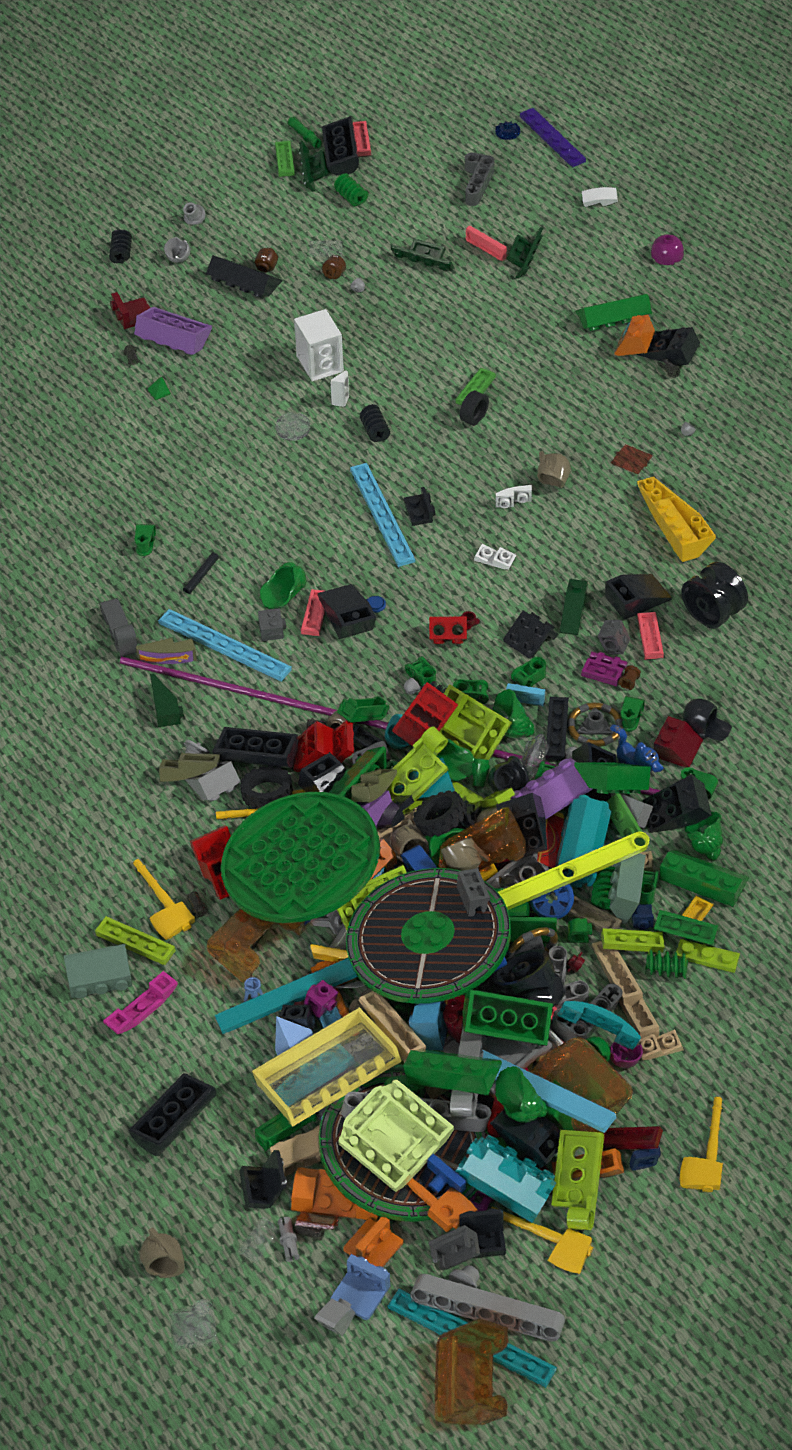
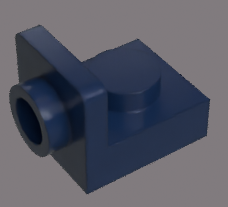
(643, 917)
(644, 1158)

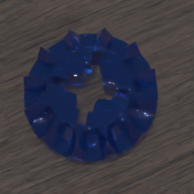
(507, 134)

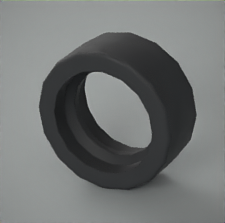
(474, 408)

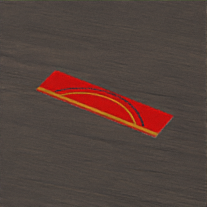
(553, 831)

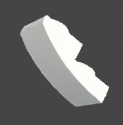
(599, 195)
(515, 494)
(501, 558)

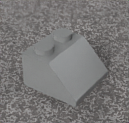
(215, 781)

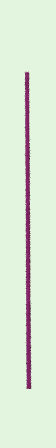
(282, 700)

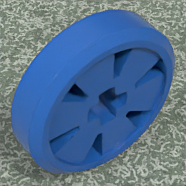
(556, 909)

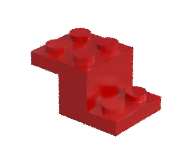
(427, 710)
(321, 740)
(209, 853)

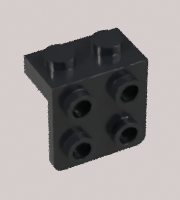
(529, 634)
(263, 1184)
(489, 1230)

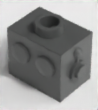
(271, 624)
(614, 637)

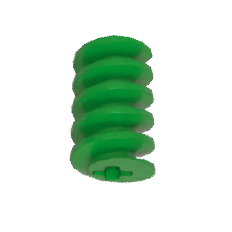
(350, 190)
(601, 888)
(666, 963)

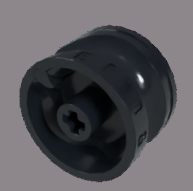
(715, 595)
(530, 977)

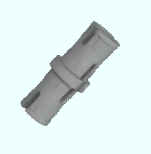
(288, 1239)

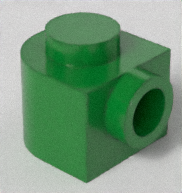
(579, 930)

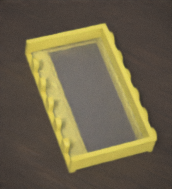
(326, 1066)

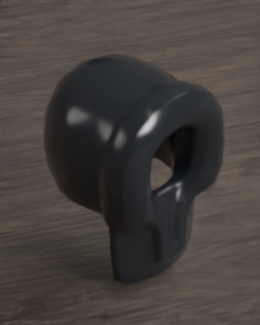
(701, 712)
(508, 775)

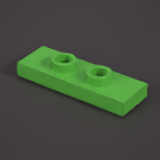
(284, 158)
(479, 383)
(623, 818)

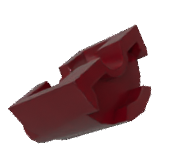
(454, 1017)

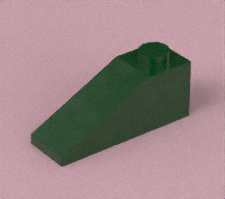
(573, 606)
(166, 704)

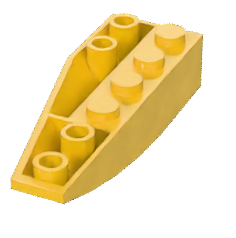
(678, 521)

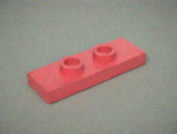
(362, 138)
(486, 243)
(313, 616)
(650, 635)

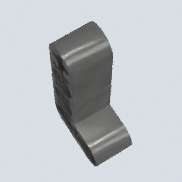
(483, 169)
(119, 629)
(567, 1030)

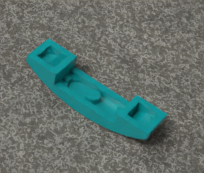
(602, 1018)

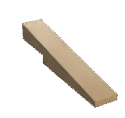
(632, 996)
(396, 1030)

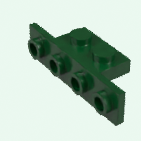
(313, 166)
(522, 251)
(426, 252)

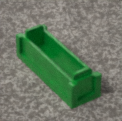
(363, 709)
(686, 927)
(277, 1130)

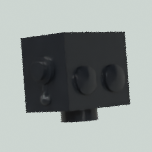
(299, 1014)

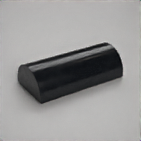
(340, 146)
(257, 747)
(171, 1114)

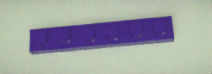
(553, 137)

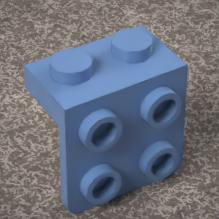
(363, 1286)

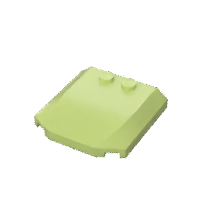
(394, 1133)

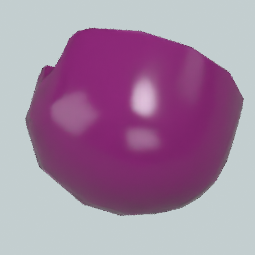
(620, 1053)

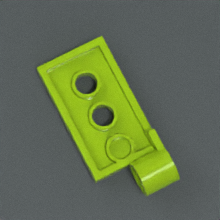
(424, 761)
(582, 1194)

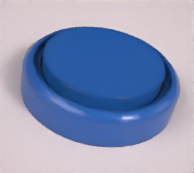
(377, 603)

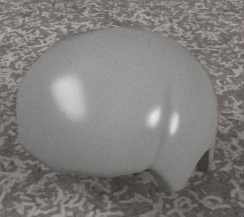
(177, 247)

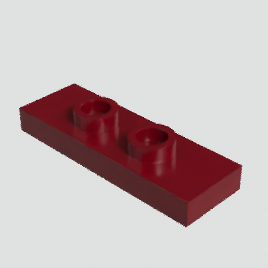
(632, 1138)

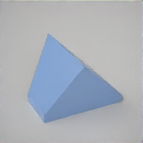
(289, 1034)

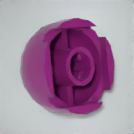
(667, 249)

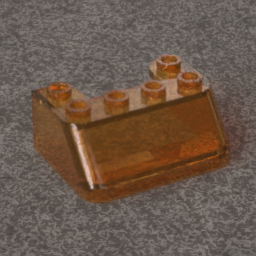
(496, 836)
(233, 940)
(587, 1074)
(466, 1374)

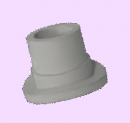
(193, 213)
(192, 747)
(467, 1276)

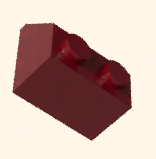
(677, 742)

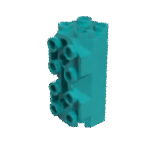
(582, 833)
(506, 1178)

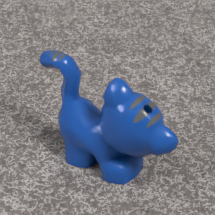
(638, 756)

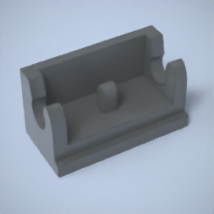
(472, 890)
(454, 1247)

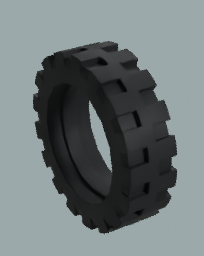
(264, 775)
(446, 821)

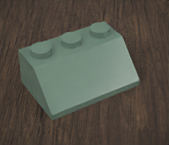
(626, 886)
(98, 971)

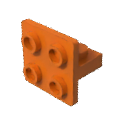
(374, 1242)

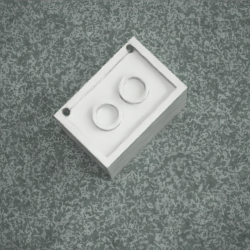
(318, 345)

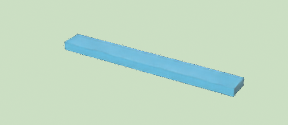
(382, 514)
(225, 645)
(564, 1100)

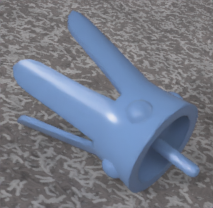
(252, 986)

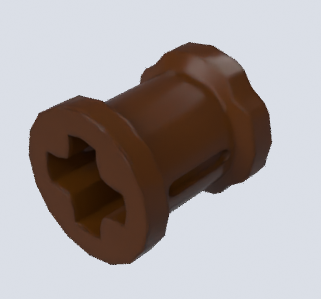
(628, 679)

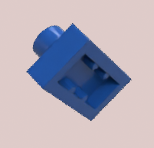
(444, 1176)

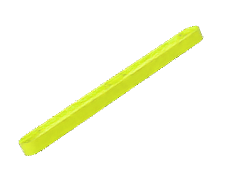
(581, 866)

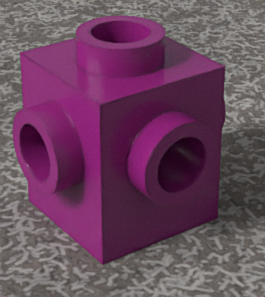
(321, 998)

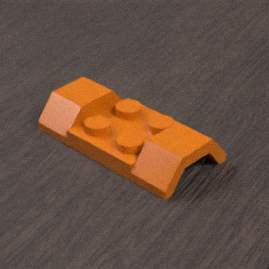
(317, 1194)

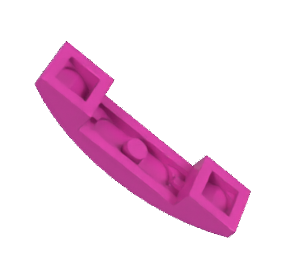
(158, 992)

